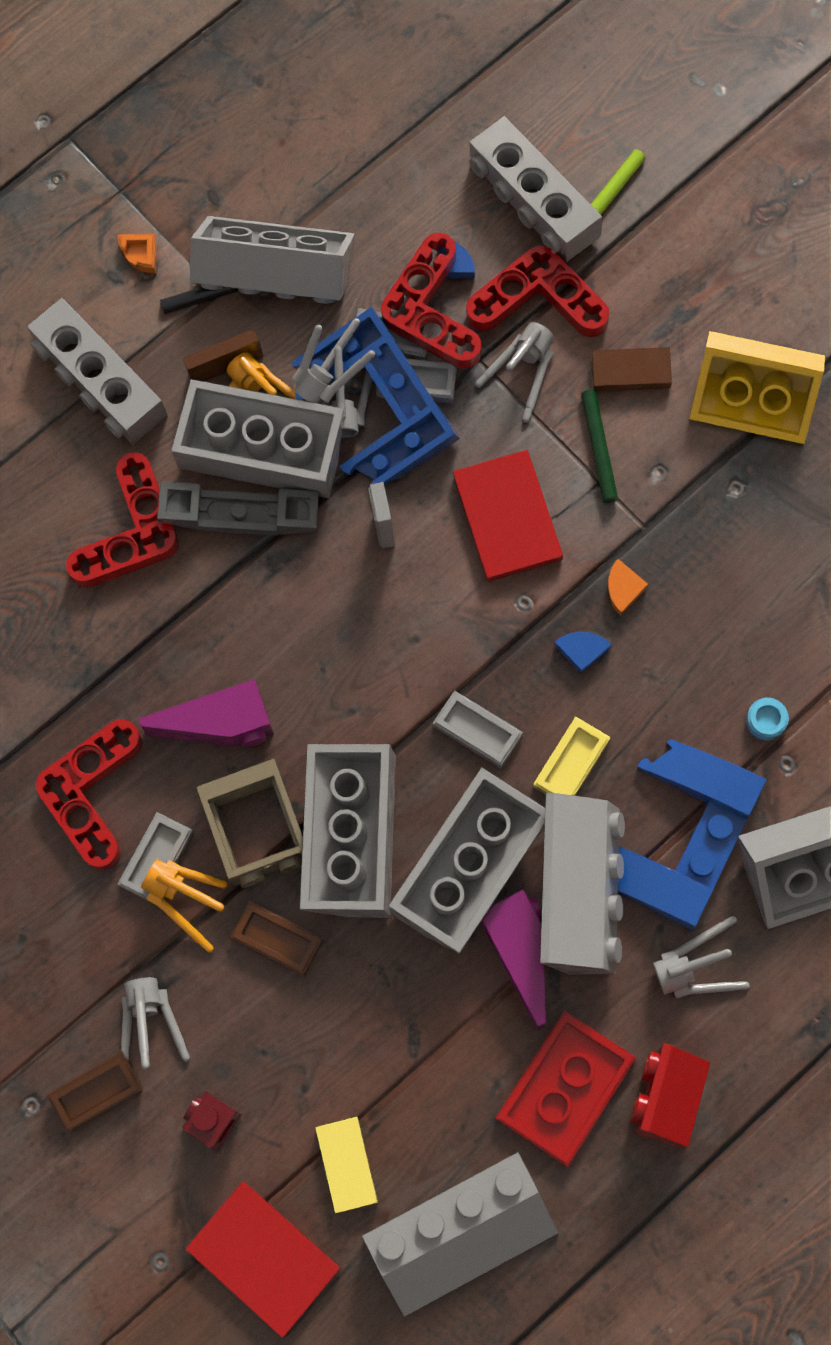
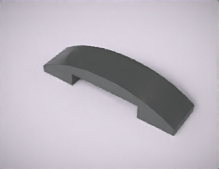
(237, 512)

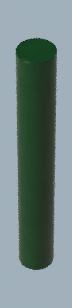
(599, 446)

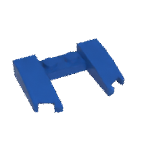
(423, 425)
(730, 799)

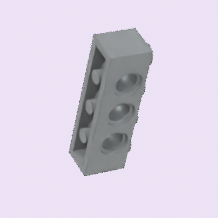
(506, 145)
(64, 326)

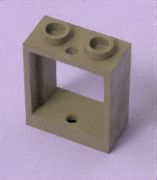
(239, 786)

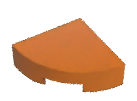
(139, 251)
(624, 587)

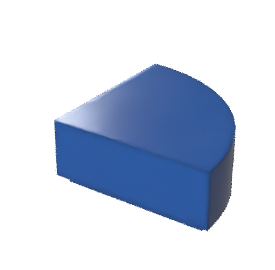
(463, 266)
(582, 649)

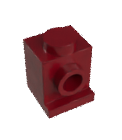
(210, 1120)

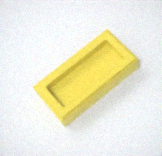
(572, 759)
(346, 1165)

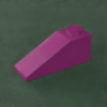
(221, 718)
(516, 937)

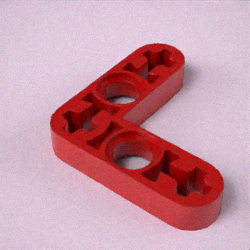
(541, 281)
(420, 314)
(145, 529)
(78, 782)

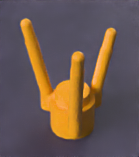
(253, 376)
(165, 881)

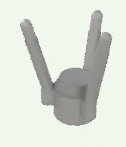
(530, 347)
(315, 382)
(353, 416)
(676, 972)
(141, 1002)

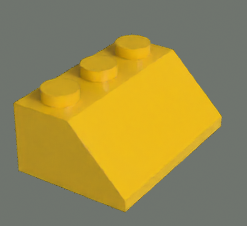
(757, 387)

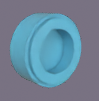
(767, 719)

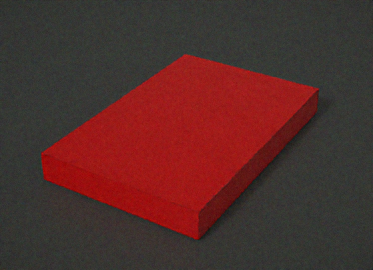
(507, 515)
(565, 1088)
(263, 1259)

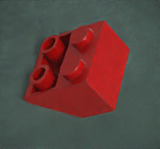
(671, 1096)

